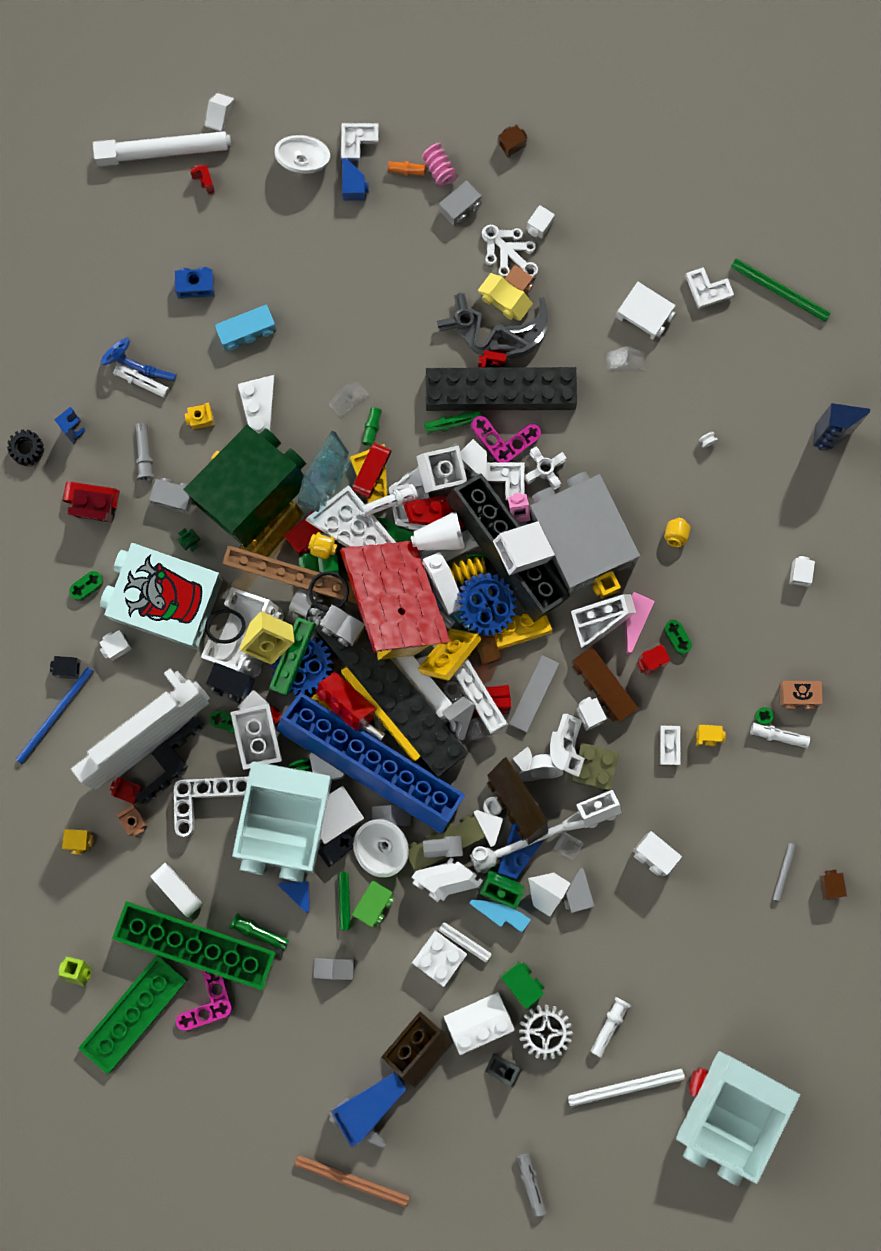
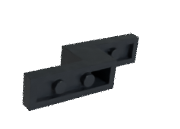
(170, 760)

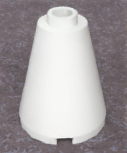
(440, 535)

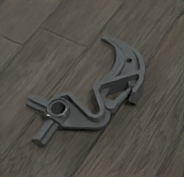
(471, 330)

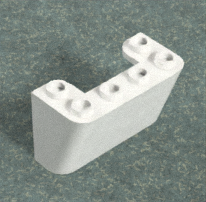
(229, 654)

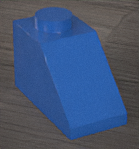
(353, 182)

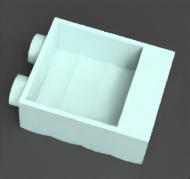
(282, 820)
(736, 1120)

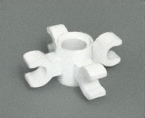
(552, 463)

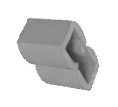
(342, 626)

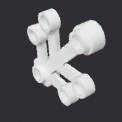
(507, 249)

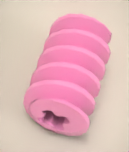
(437, 166)

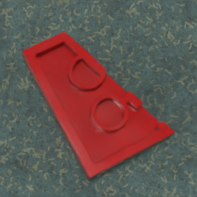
(429, 510)

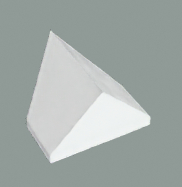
(547, 891)

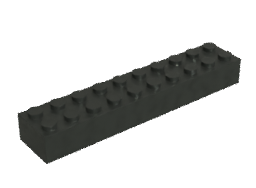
(399, 701)

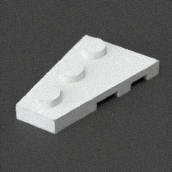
(257, 402)

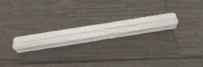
(626, 1087)

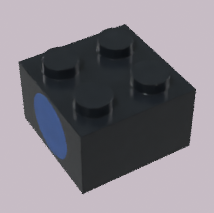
(229, 682)

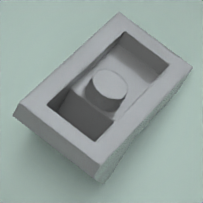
(460, 716)

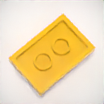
(448, 657)

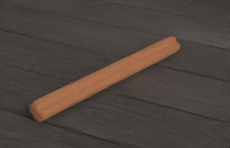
(352, 1181)

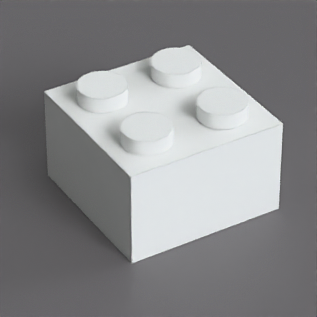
(441, 469)
(656, 854)
(439, 958)

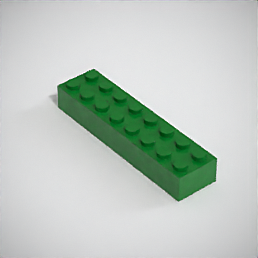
(194, 946)

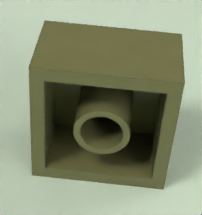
(597, 767)

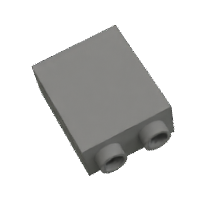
(583, 531)

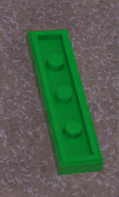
(292, 657)

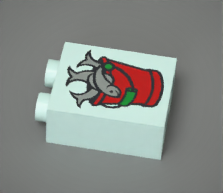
(161, 595)

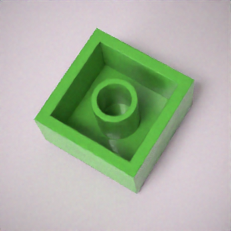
(373, 904)

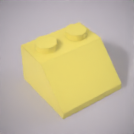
(267, 638)

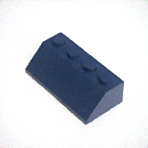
(837, 424)

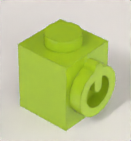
(75, 971)

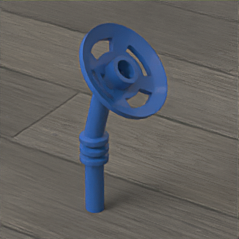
(118, 354)

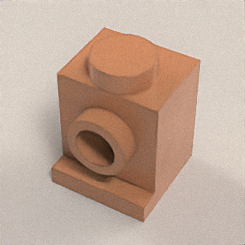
(132, 812)

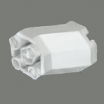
(445, 879)

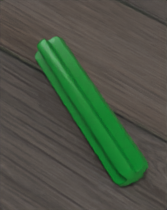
(344, 901)

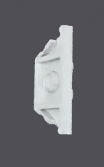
(399, 511)

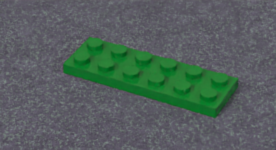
(132, 1014)

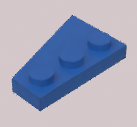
(513, 863)

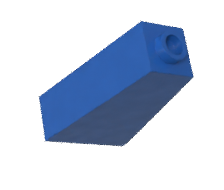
(364, 1110)

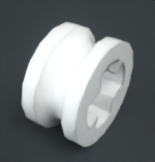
(708, 439)

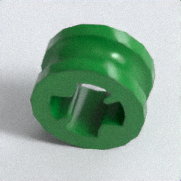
(762, 710)

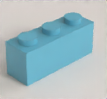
(245, 328)

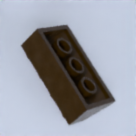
(517, 802)

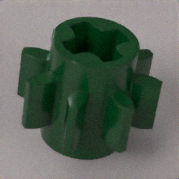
(188, 539)

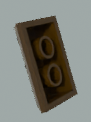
(417, 1049)

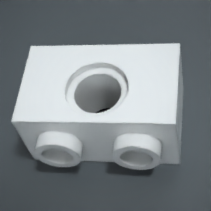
(590, 713)

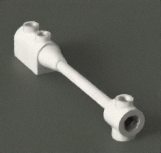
(589, 815)

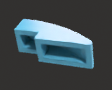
(500, 913)

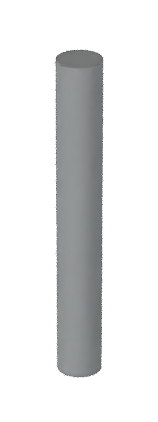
(784, 872)

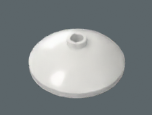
(302, 154)
(371, 848)

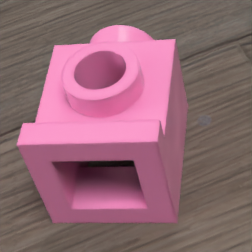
(517, 504)

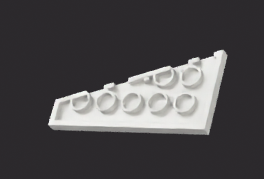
(346, 523)

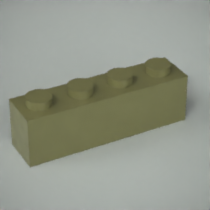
(468, 829)

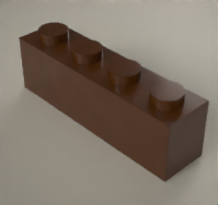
(604, 685)

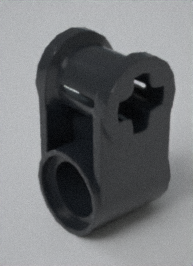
(334, 851)

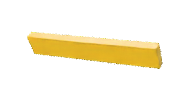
(381, 715)

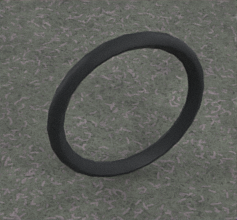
(324, 574)
(220, 612)

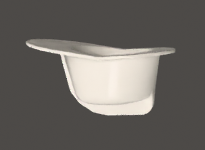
(540, 768)

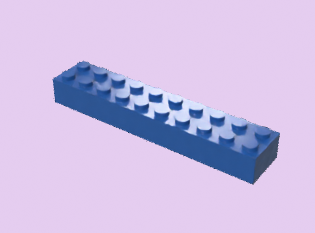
(370, 762)

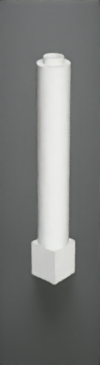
(110, 152)

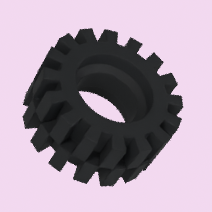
(16, 440)

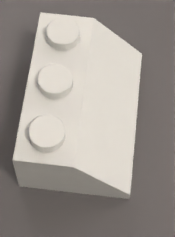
(479, 1023)

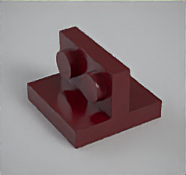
(91, 506)

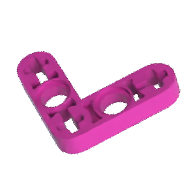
(500, 445)
(216, 1000)

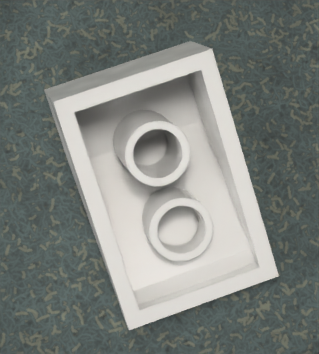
(256, 735)

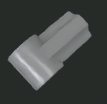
(443, 847)

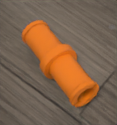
(406, 168)

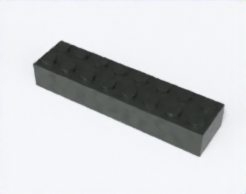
(501, 388)
(485, 519)

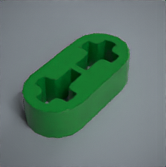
(88, 590)
(681, 634)
(222, 726)

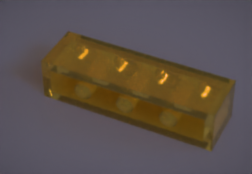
(274, 533)

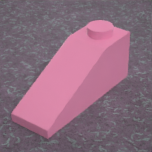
(635, 623)

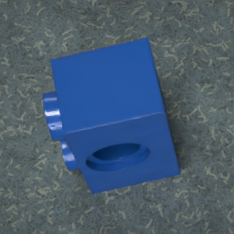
(203, 288)

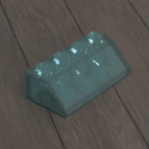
(324, 473)

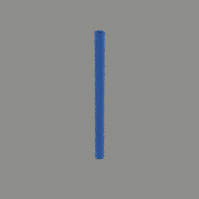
(54, 715)

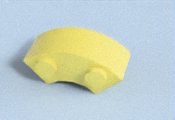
(505, 297)

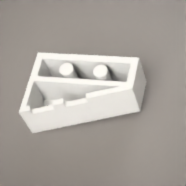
(601, 618)

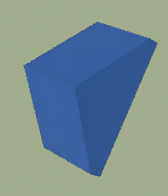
(298, 892)

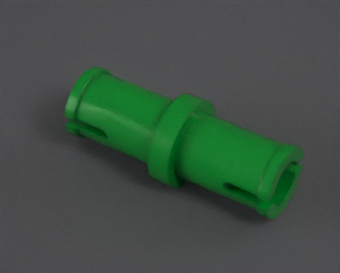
(371, 426)

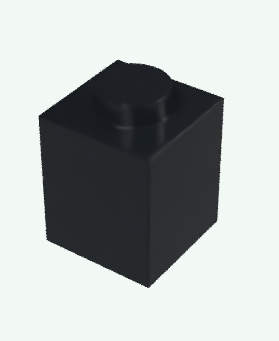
(65, 667)

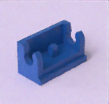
(67, 422)

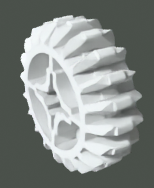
(545, 1022)

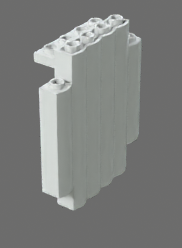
(142, 732)

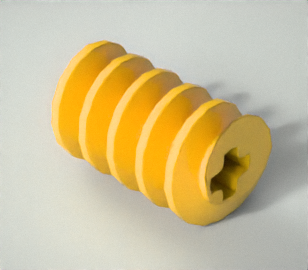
(467, 571)

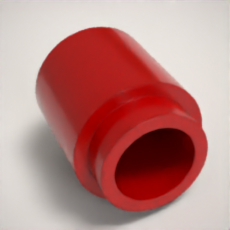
(697, 1080)

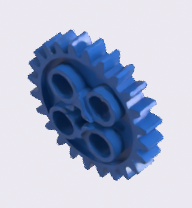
(500, 597)
(311, 679)

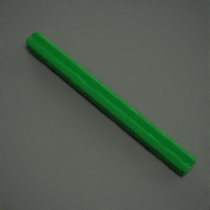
(780, 289)

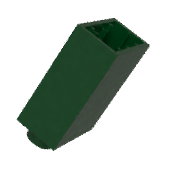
(247, 484)

